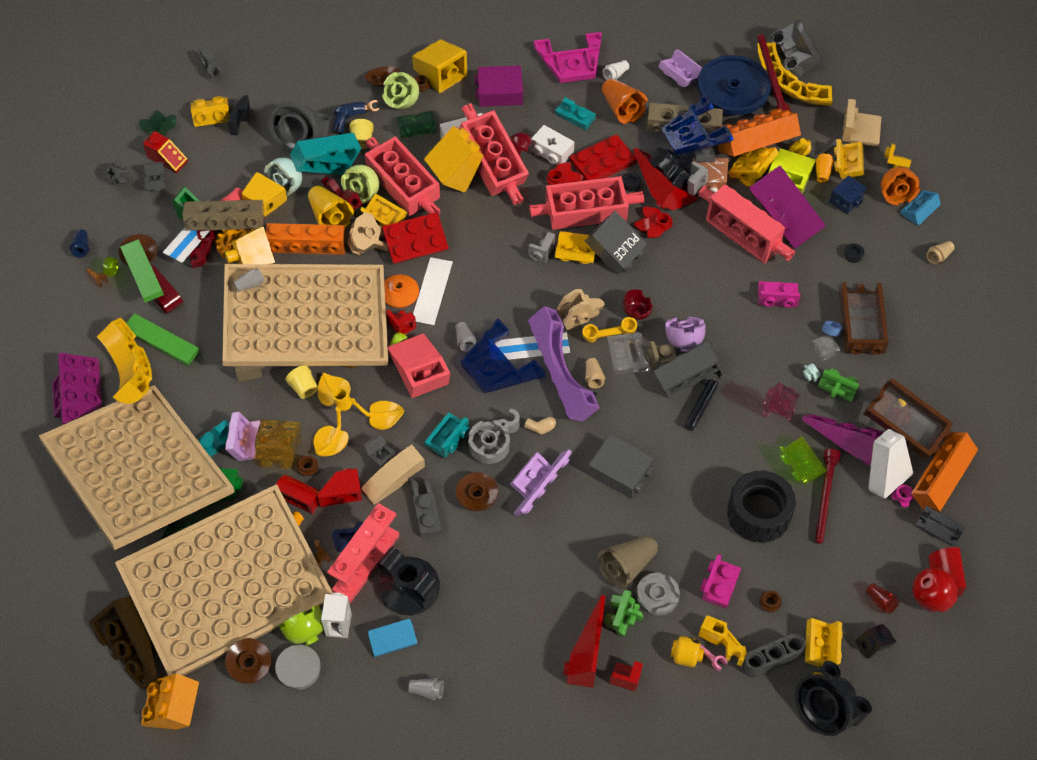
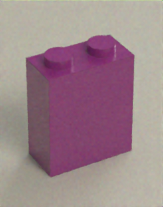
(499, 86)

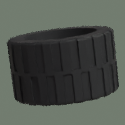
(764, 484)

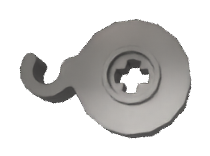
(493, 431)

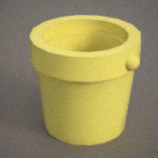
(363, 131)
(302, 381)

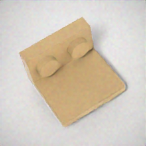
(860, 126)

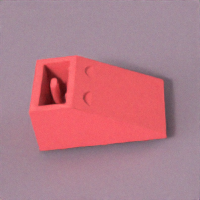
(419, 365)

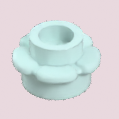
(811, 372)

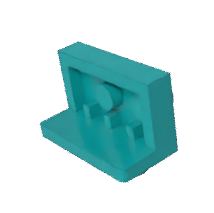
(447, 435)

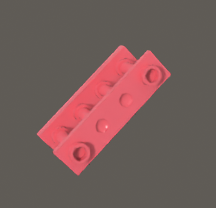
(363, 551)

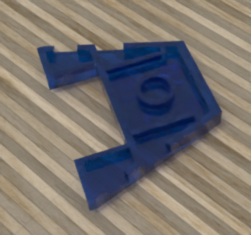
(687, 133)
(491, 367)

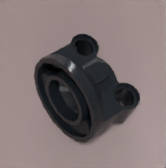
(407, 597)
(829, 701)

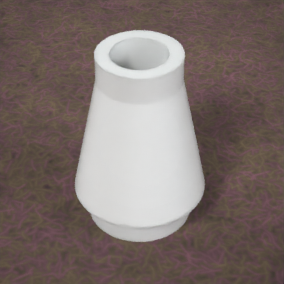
(615, 70)

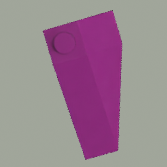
(846, 435)

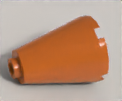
(624, 100)

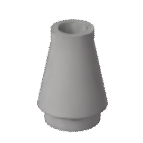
(251, 279)
(465, 338)
(428, 688)

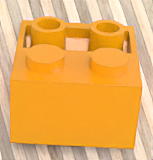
(170, 702)

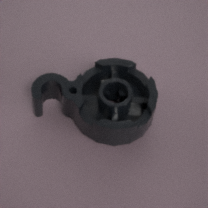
(671, 165)

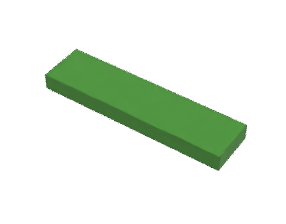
(142, 271)
(163, 340)

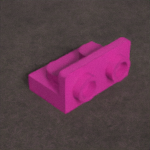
(778, 294)
(720, 582)

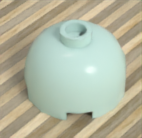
(284, 173)

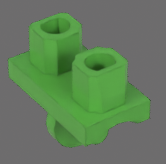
(838, 385)
(627, 613)

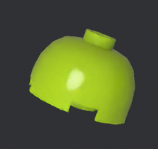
(303, 626)

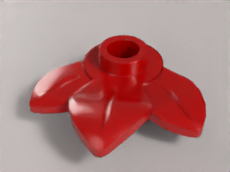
(563, 174)
(653, 222)

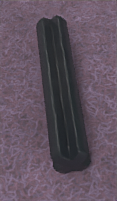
(701, 405)

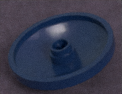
(734, 84)

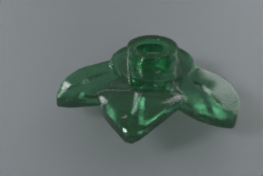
(158, 123)

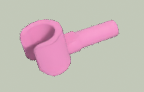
(714, 659)

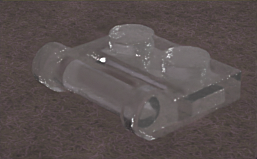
(621, 353)

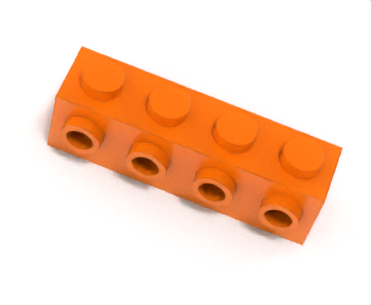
(306, 238)
(945, 471)

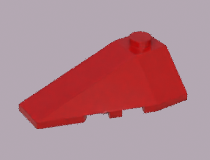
(660, 186)

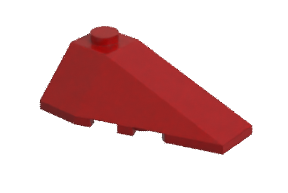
(584, 656)

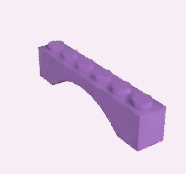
(548, 331)

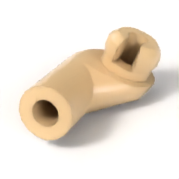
(542, 426)

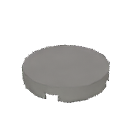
(657, 594)
(298, 667)

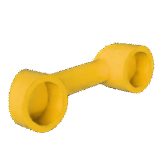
(591, 332)

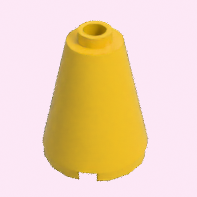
(329, 207)

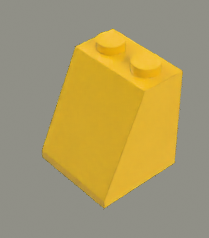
(441, 64)
(455, 159)

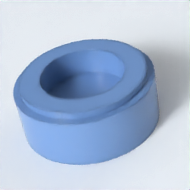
(832, 328)

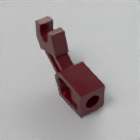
(348, 195)
(202, 252)

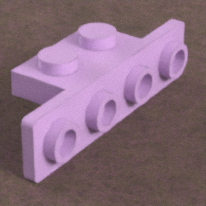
(534, 477)

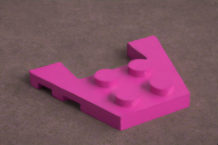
(571, 64)

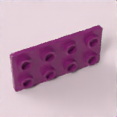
(788, 206)
(76, 387)

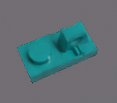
(575, 114)
(215, 439)

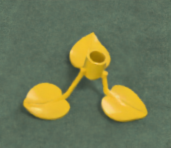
(336, 392)

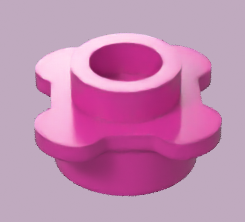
(905, 490)

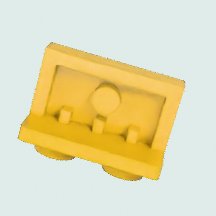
(210, 111)
(849, 159)
(384, 211)
(573, 247)
(823, 642)

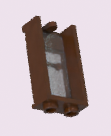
(863, 320)
(910, 416)

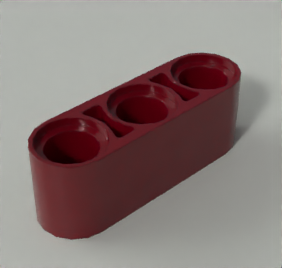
(171, 298)

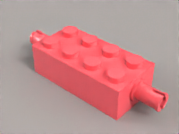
(501, 165)
(403, 176)
(585, 202)
(745, 223)

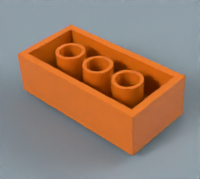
(761, 132)

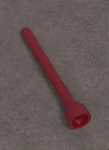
(772, 75)
(830, 458)

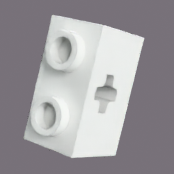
(552, 146)
(336, 615)

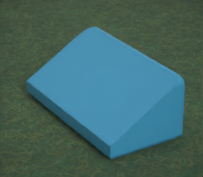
(921, 206)
(392, 637)

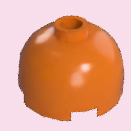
(899, 185)

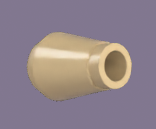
(938, 253)
(594, 375)

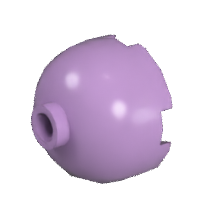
(685, 333)

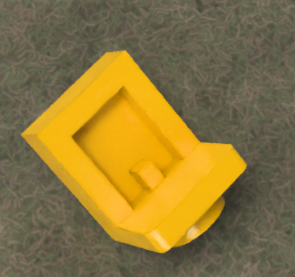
(896, 160)

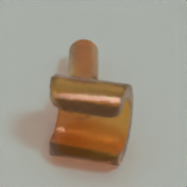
(101, 276)
(321, 554)

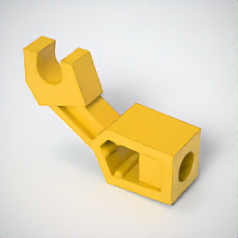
(717, 633)

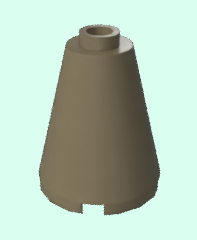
(626, 560)

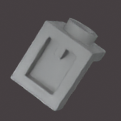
(697, 178)
(544, 250)

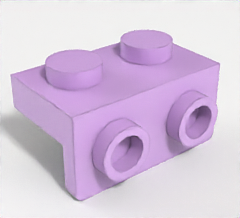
(681, 69)
(242, 437)

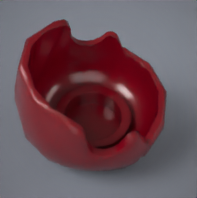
(521, 142)
(637, 305)

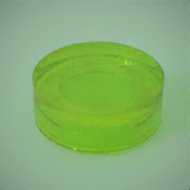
(110, 266)

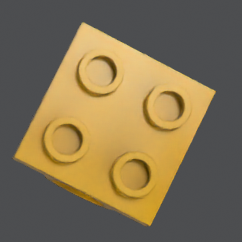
(753, 165)

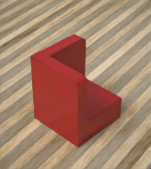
(401, 321)
(626, 676)

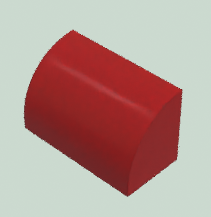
(298, 493)
(950, 561)

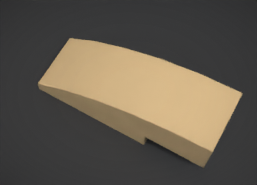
(393, 474)

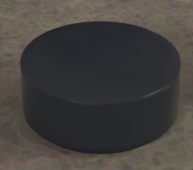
(631, 182)
(854, 253)

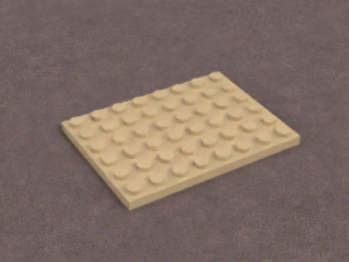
(306, 316)
(135, 467)
(223, 581)

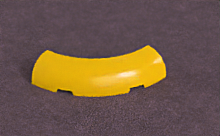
(793, 87)
(130, 361)

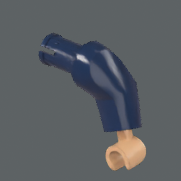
(347, 110)

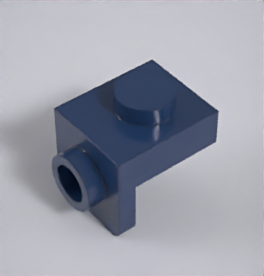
(343, 536)

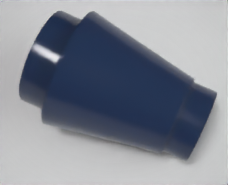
(79, 246)

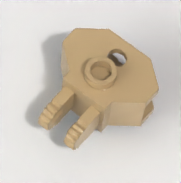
(365, 235)
(579, 308)

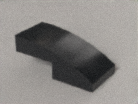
(239, 113)

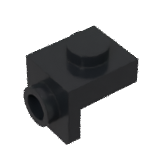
(875, 640)

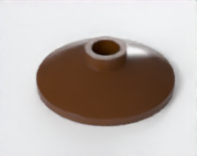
(379, 75)
(148, 244)
(477, 483)
(244, 650)

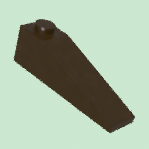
(127, 637)

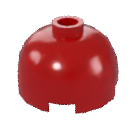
(935, 589)

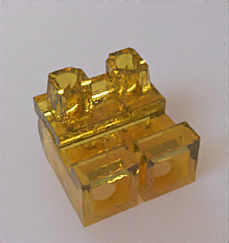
(277, 443)

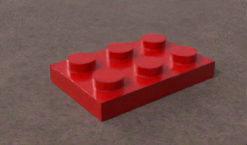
(603, 159)
(415, 238)

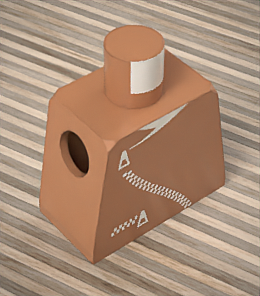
(716, 173)

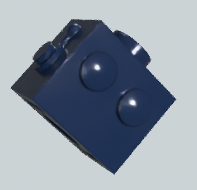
(848, 195)

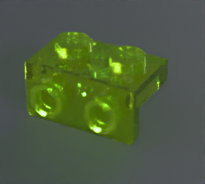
(803, 460)

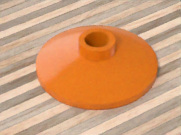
(402, 296)

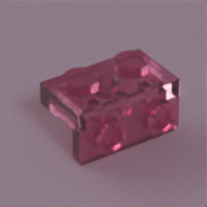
(781, 401)

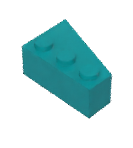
(326, 154)

